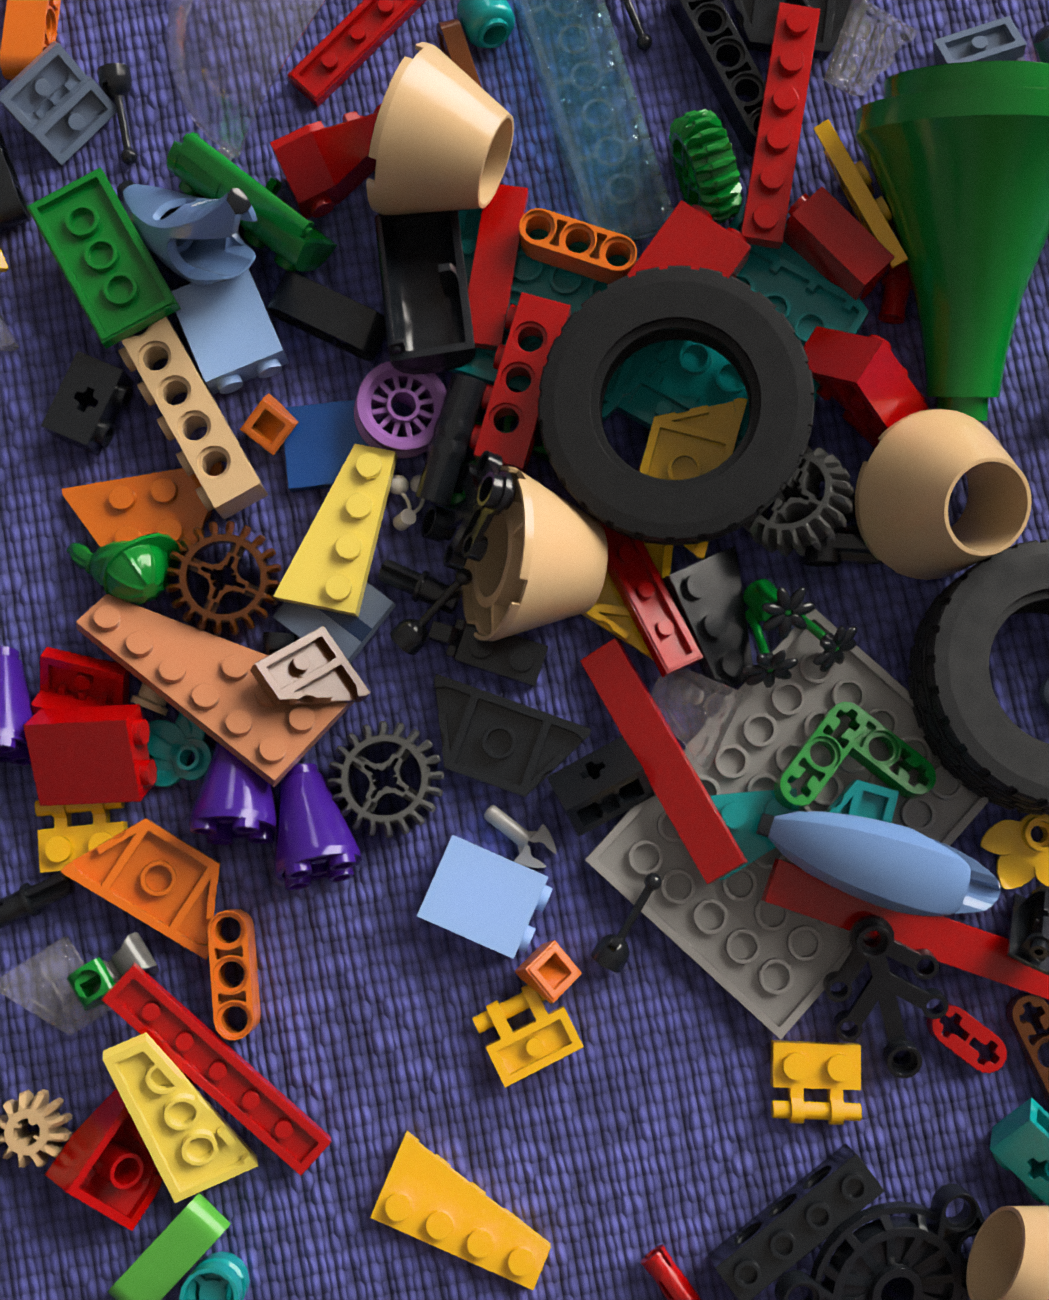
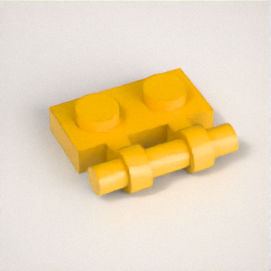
(67, 842)
(532, 1045)
(815, 1066)

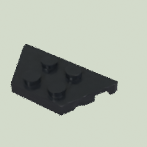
(758, 18)
(501, 738)

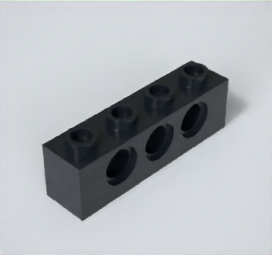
(795, 1223)

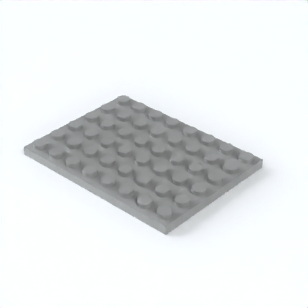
(751, 947)

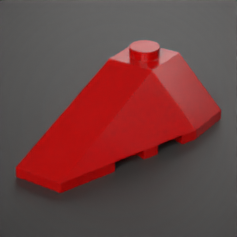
(327, 162)
(109, 1164)

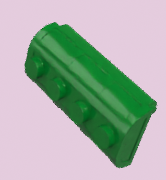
(281, 228)

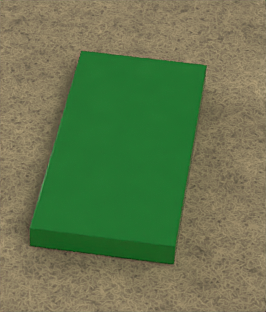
(103, 258)

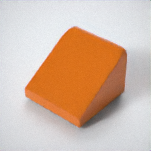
(269, 424)
(548, 971)

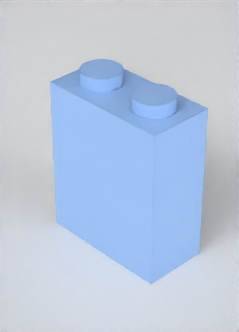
(229, 332)
(485, 897)

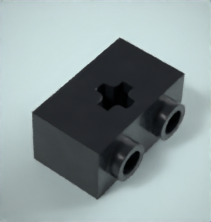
(85, 383)
(600, 786)

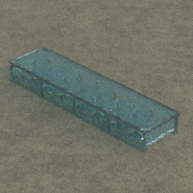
(595, 115)

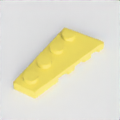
(341, 542)
(176, 1122)

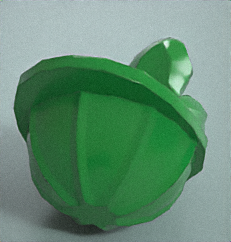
(129, 569)

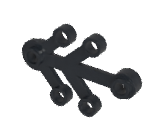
(475, 515)
(884, 987)

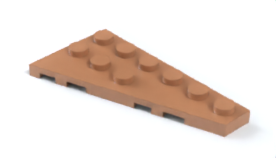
(209, 685)

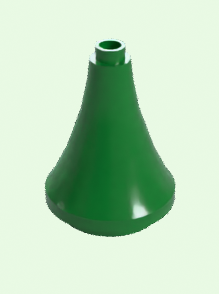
(969, 200)

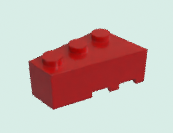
(862, 379)

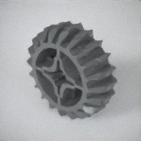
(797, 514)
(374, 795)

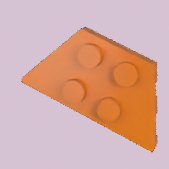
(142, 506)
(154, 880)

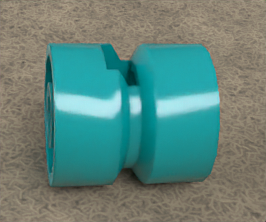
(217, 1278)

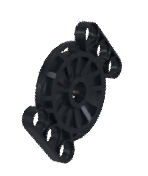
(905, 1252)

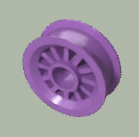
(374, 433)

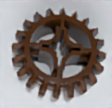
(239, 545)

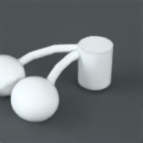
(399, 487)

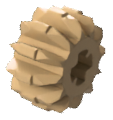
(33, 1145)

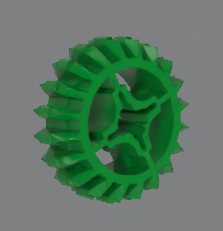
(705, 164)

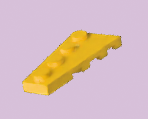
(455, 1215)

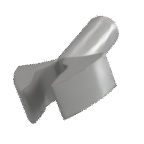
(520, 836)

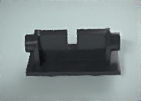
(1030, 929)

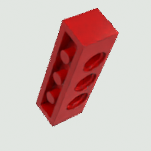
(530, 317)

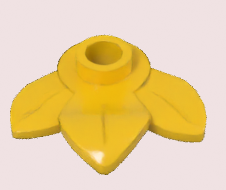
(1019, 855)

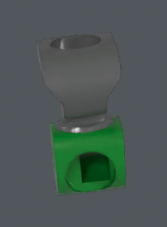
(98, 976)

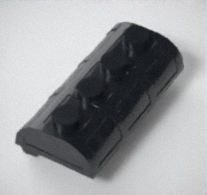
(424, 292)

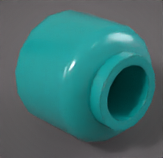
(486, 21)

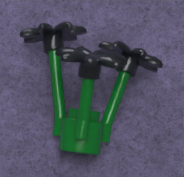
(782, 611)

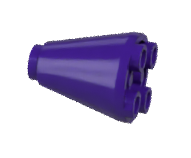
(14, 708)
(233, 803)
(311, 832)

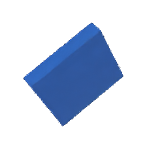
(319, 444)

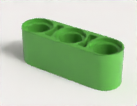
(172, 1253)

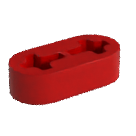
(960, 1045)

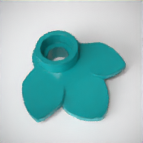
(171, 747)

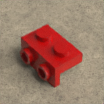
(79, 681)

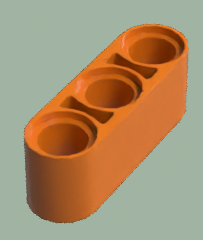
(26, 32)
(567, 230)
(223, 992)

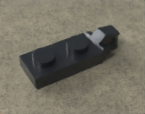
(507, 657)

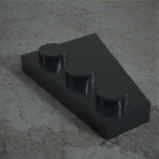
(714, 612)

